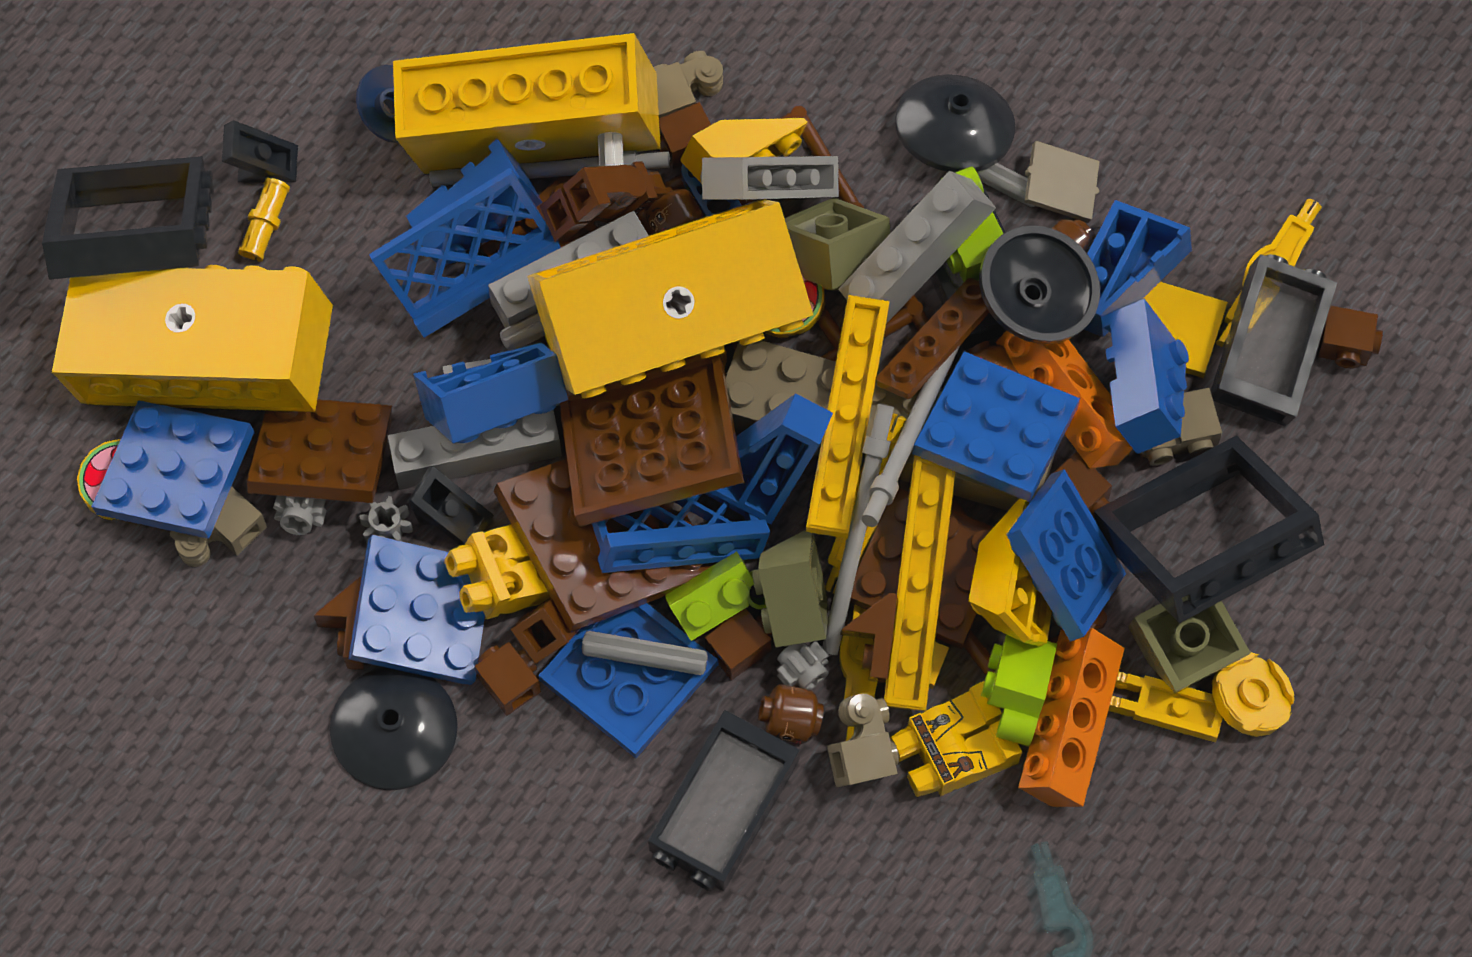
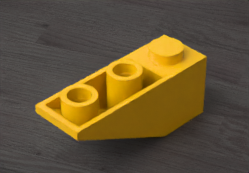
(743, 139)

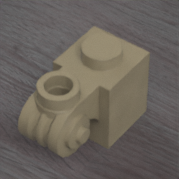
(679, 81)
(1198, 432)
(235, 527)
(870, 750)

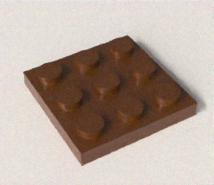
(322, 452)
(881, 566)

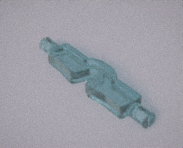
(1058, 907)

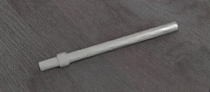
(559, 167)
(876, 448)
(885, 485)

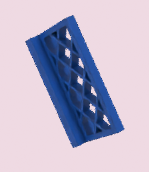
(471, 287)
(681, 541)

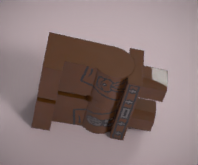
(599, 197)

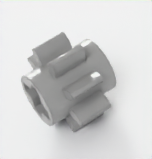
(299, 513)
(391, 513)
(803, 665)

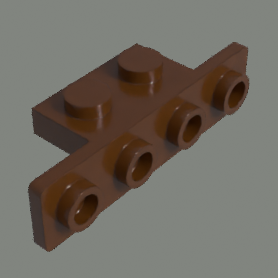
(935, 341)

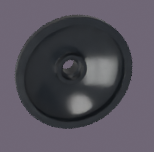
(955, 123)
(1049, 268)
(397, 753)

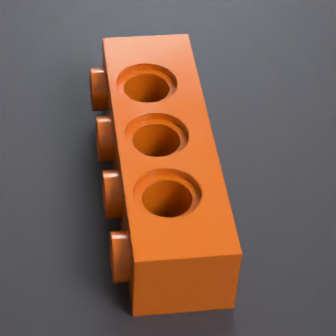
(1063, 368)
(1072, 719)

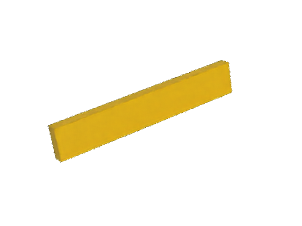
(851, 407)
(919, 585)

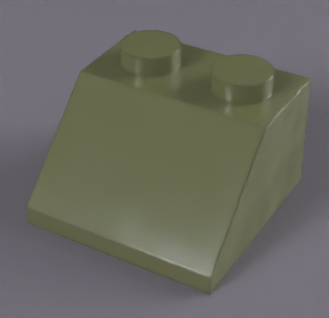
(835, 240)
(793, 591)
(1188, 649)

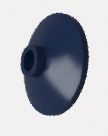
(372, 93)

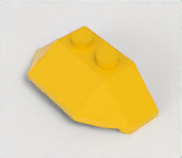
(1004, 588)

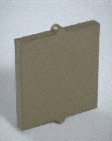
(1062, 181)

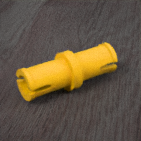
(264, 219)

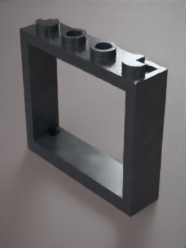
(130, 249)
(1229, 570)

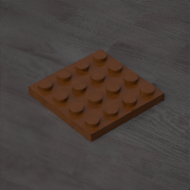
(651, 441)
(567, 555)

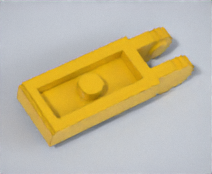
(1184, 712)

